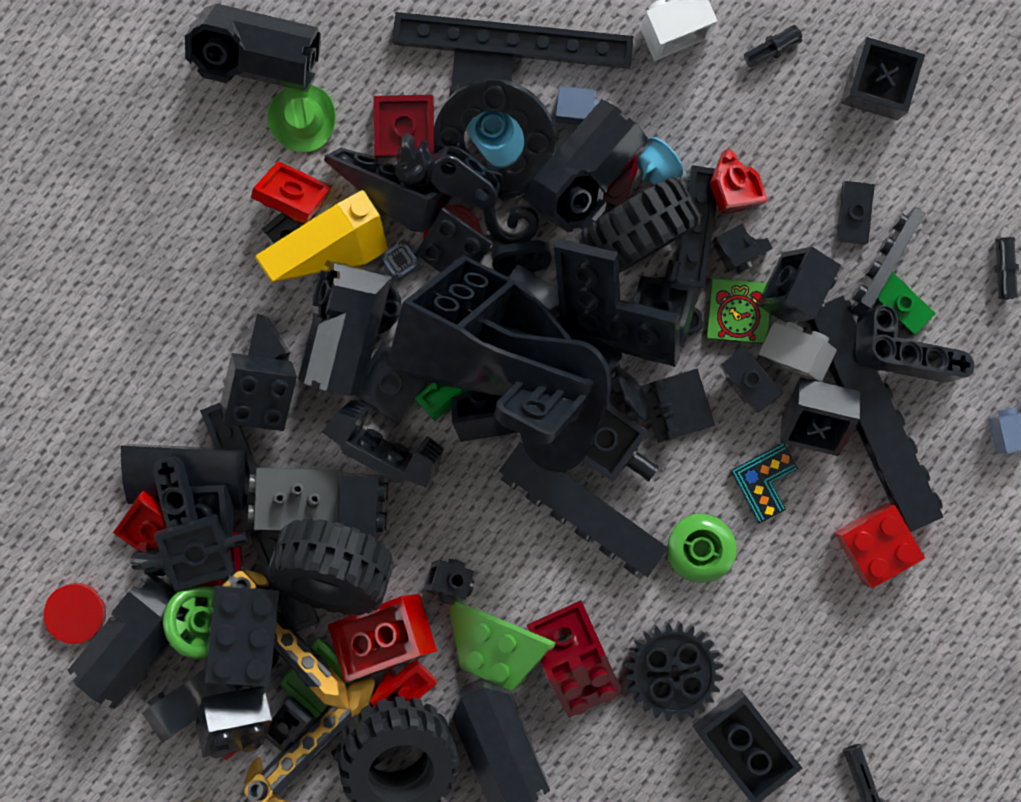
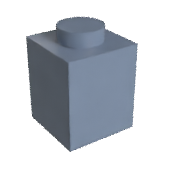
(574, 104)
(1006, 430)

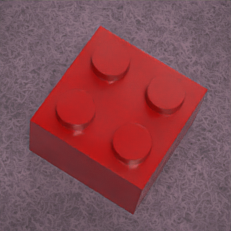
(879, 545)

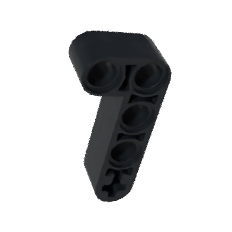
(883, 350)

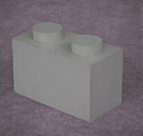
(798, 351)

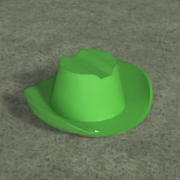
(302, 118)
(701, 548)

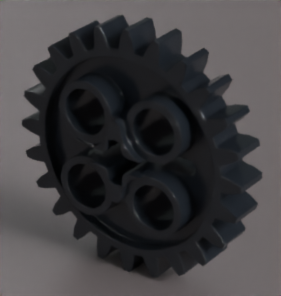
(676, 698)

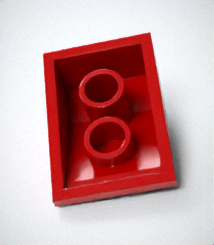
(383, 638)

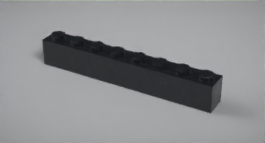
(879, 422)

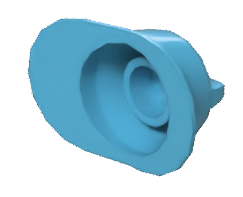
(497, 137)
(658, 162)

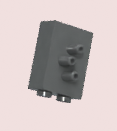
(293, 495)

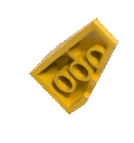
(343, 234)

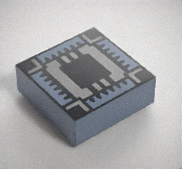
(400, 260)

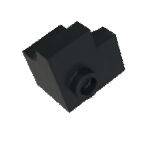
(739, 248)

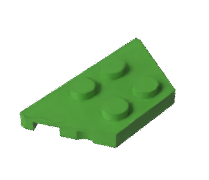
(495, 647)

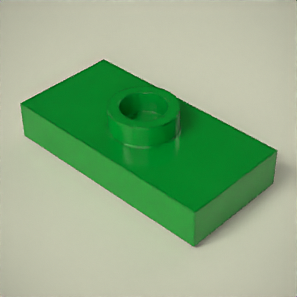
(910, 309)
(437, 399)

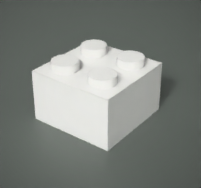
(677, 25)

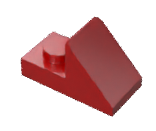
(409, 683)

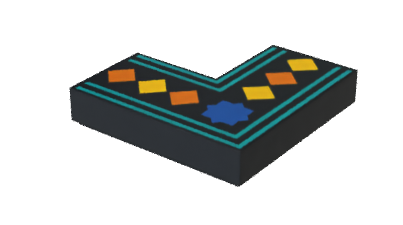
(756, 480)

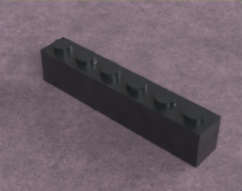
(585, 511)

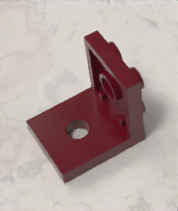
(579, 666)

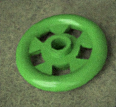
(174, 627)

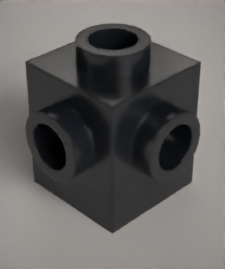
(449, 581)

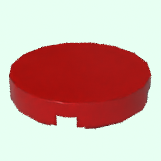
(74, 613)

